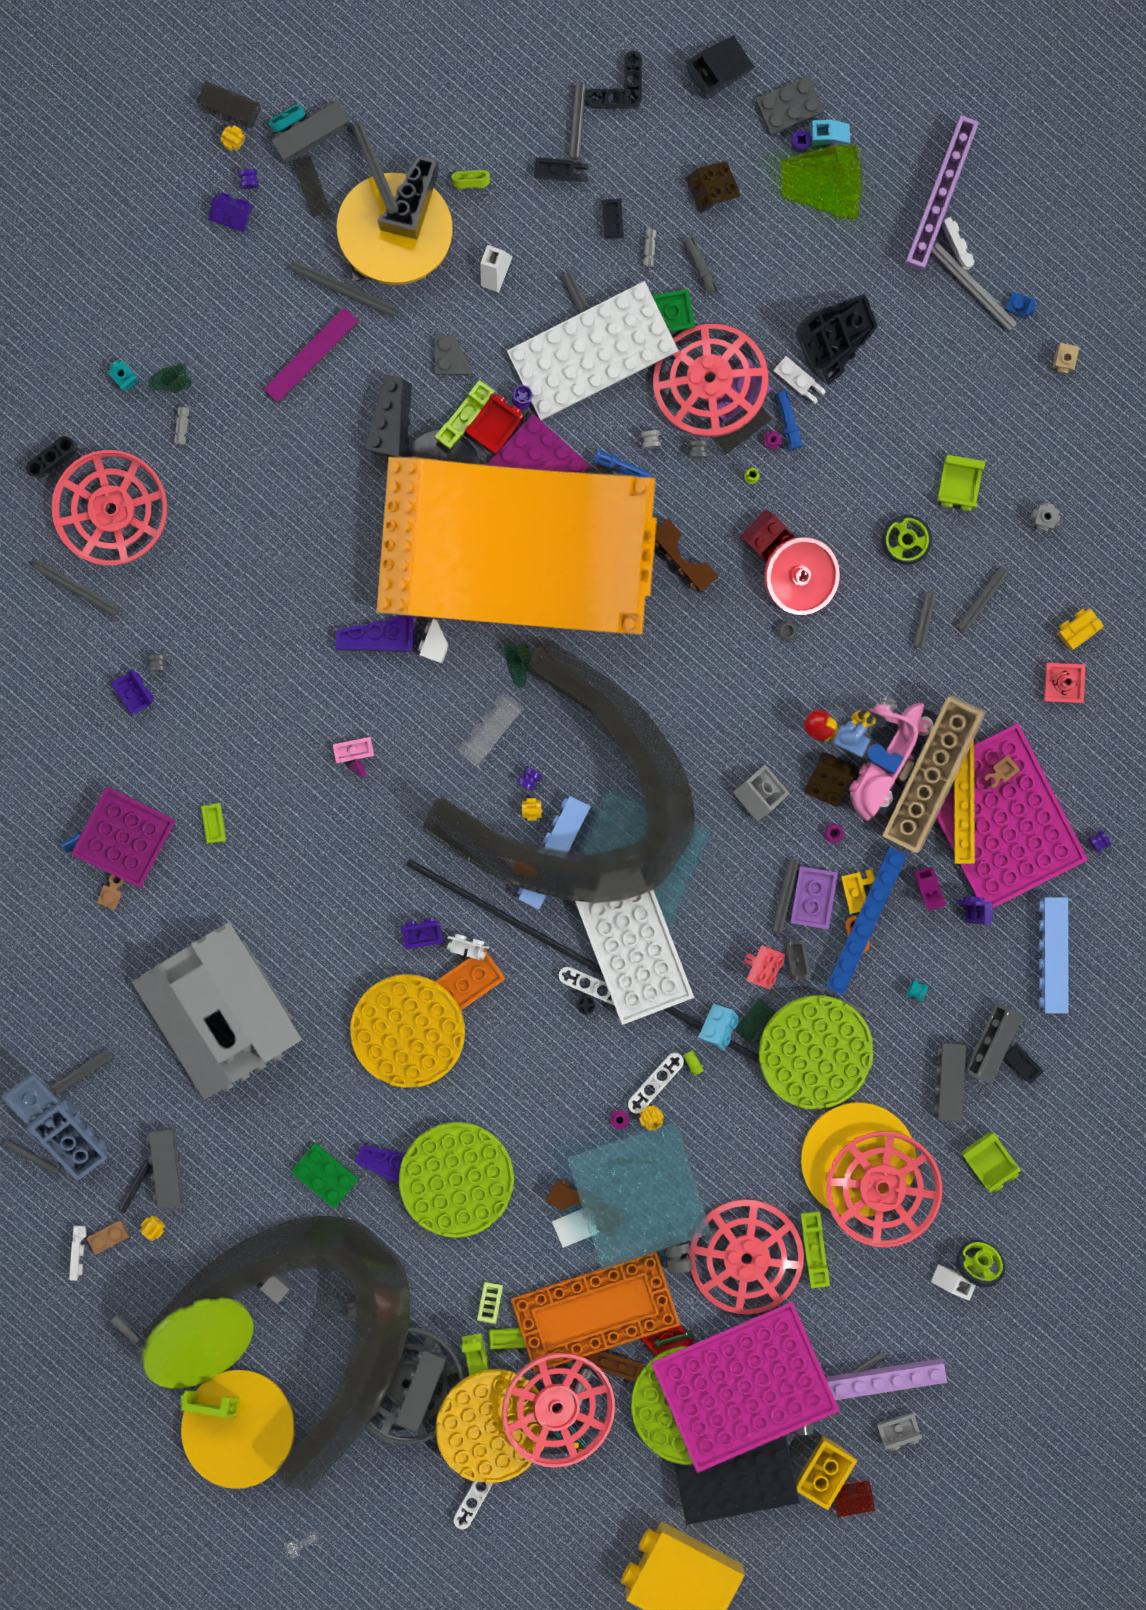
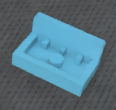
(719, 1026)

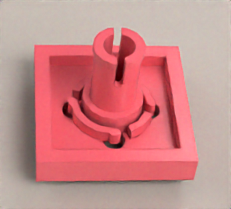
(1073, 693)
(764, 966)

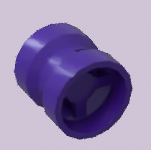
(522, 393)
(529, 778)

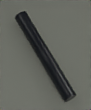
(134, 1187)

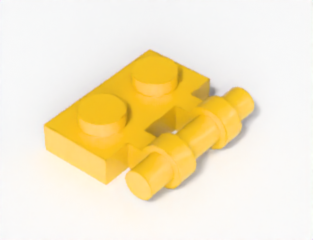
(854, 889)

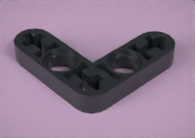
(623, 94)

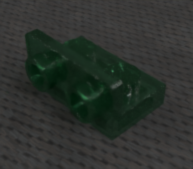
(755, 1021)

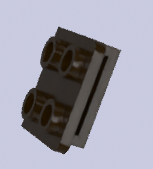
(712, 185)
(830, 779)

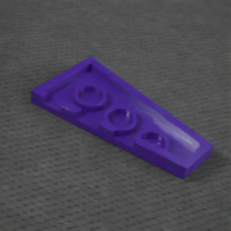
(382, 636)
(381, 1161)

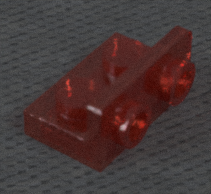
(854, 1499)

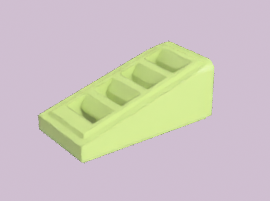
(497, 1304)

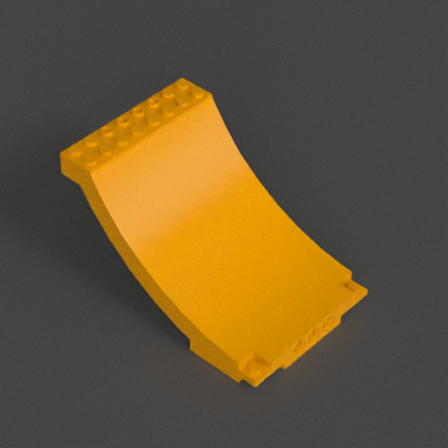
(516, 545)

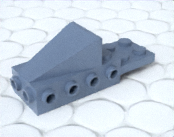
(57, 1126)

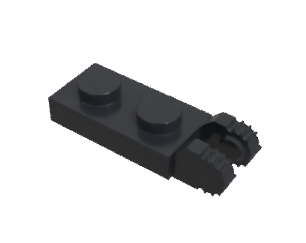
(559, 170)

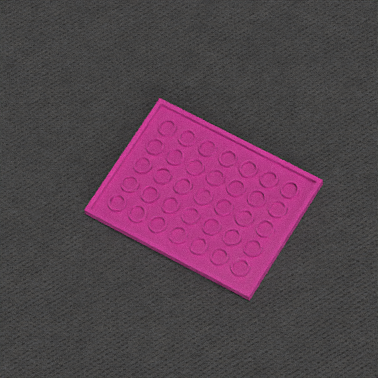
(1017, 825)
(745, 1387)

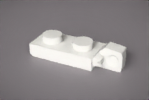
(77, 1250)

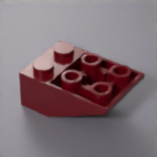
(766, 535)

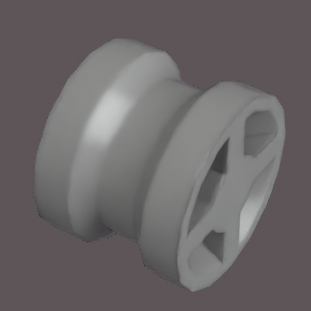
(651, 439)

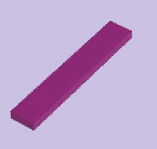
(311, 355)

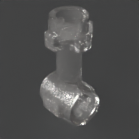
(292, 1548)

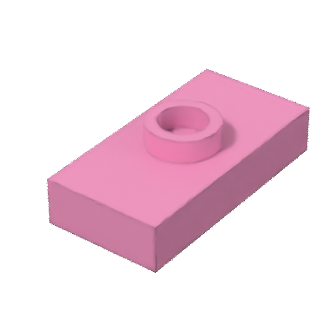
(353, 750)

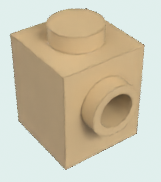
(1065, 358)

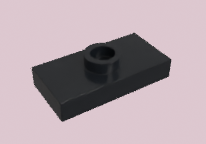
(612, 218)
(1023, 1063)

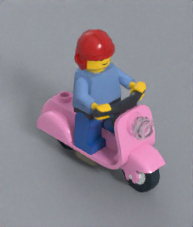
(875, 787)

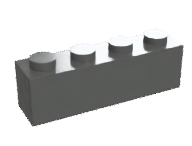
(311, 132)
(993, 1043)
(950, 1081)
(165, 1168)
(421, 1389)

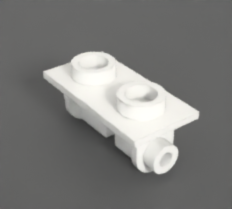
(459, 944)

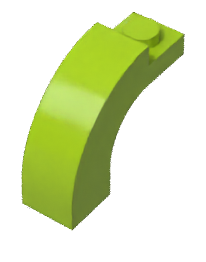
(475, 1353)

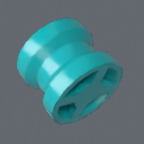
(917, 990)

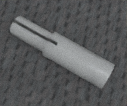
(124, 1328)

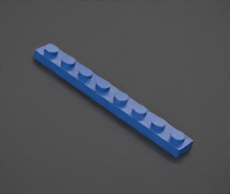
(866, 921)

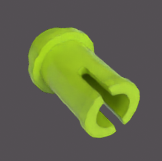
(748, 479)
(693, 1063)

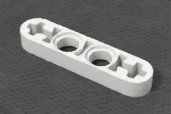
(591, 990)
(658, 1085)
(474, 1493)

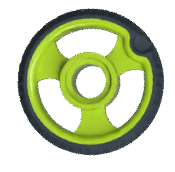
(900, 523)
(984, 1257)

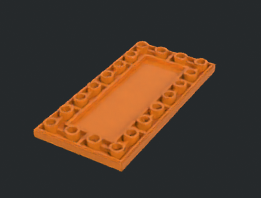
(596, 1310)

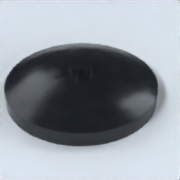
(429, 448)

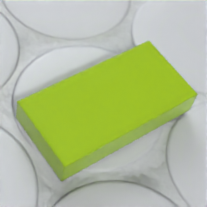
(213, 823)
(506, 1338)

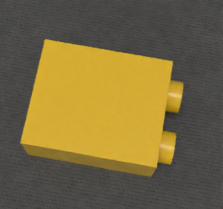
(680, 1573)

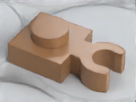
(1003, 770)
(110, 894)

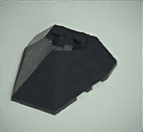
(834, 334)

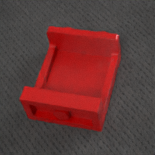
(494, 424)

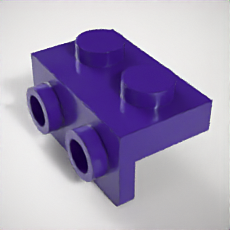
(230, 211)
(132, 692)
(977, 910)
(422, 934)

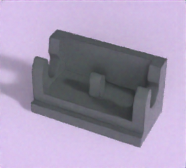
(797, 959)

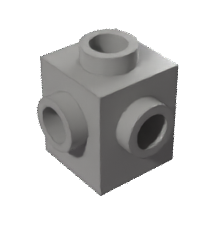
(1039, 520)

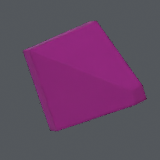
(358, 768)

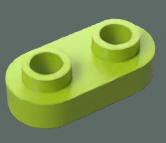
(470, 179)

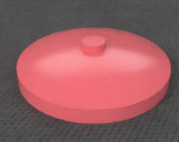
(801, 575)

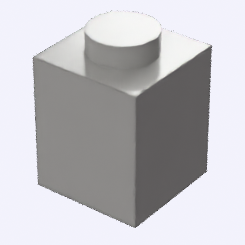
(275, 1288)

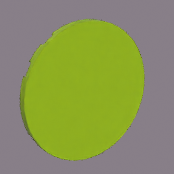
(816, 1052)
(456, 1179)
(197, 1343)
(654, 1417)

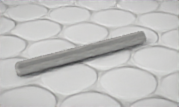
(963, 276)

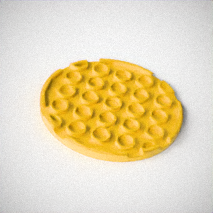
(386, 255)
(407, 1030)
(836, 1130)
(473, 1432)
(245, 1447)

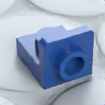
(1021, 305)

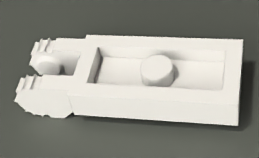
(958, 245)
(798, 379)

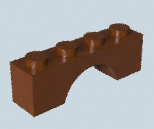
(699, 574)
(562, 1194)

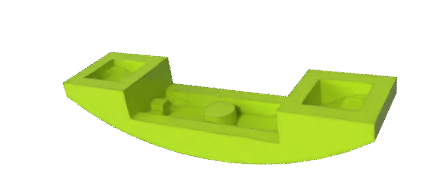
(465, 415)
(815, 1249)

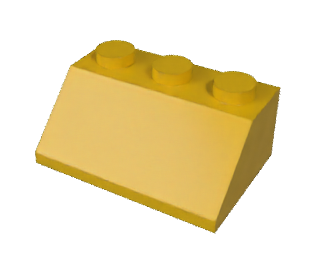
(825, 1472)

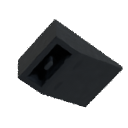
(719, 66)

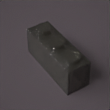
(228, 105)

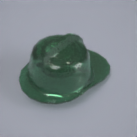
(171, 378)
(518, 662)

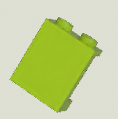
(960, 482)
(991, 1162)
(227, 1409)

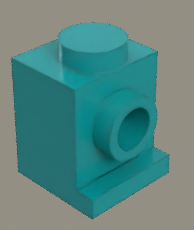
(128, 380)

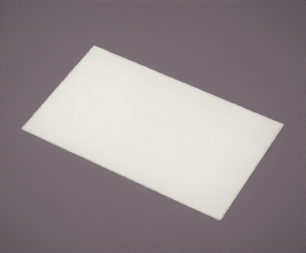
(571, 1228)

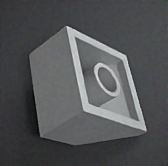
(761, 793)

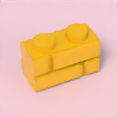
(1079, 629)

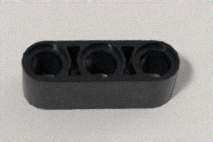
(42, 458)

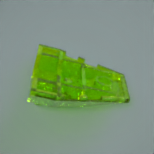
(825, 179)

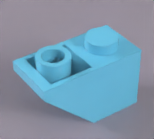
(829, 132)

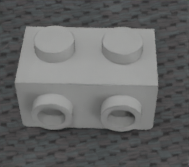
(899, 1431)

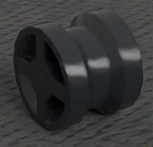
(587, 1007)

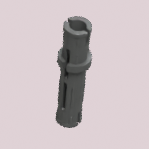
(703, 271)

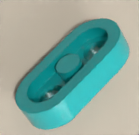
(286, 118)

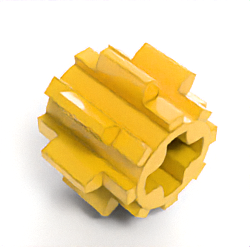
(232, 138)
(531, 809)
(651, 1118)
(152, 1228)

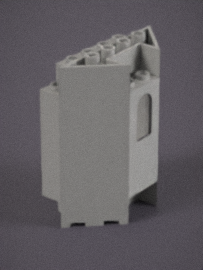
(211, 977)

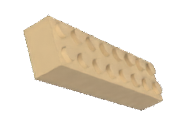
(934, 773)

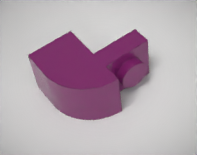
(929, 889)

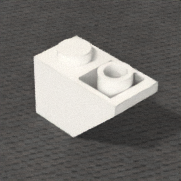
(494, 268)
(435, 644)
(953, 1282)

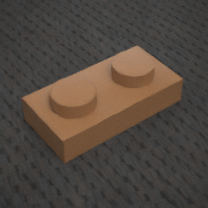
(108, 1237)

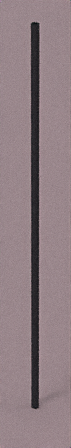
(556, 945)

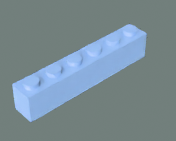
(564, 832)
(1054, 954)

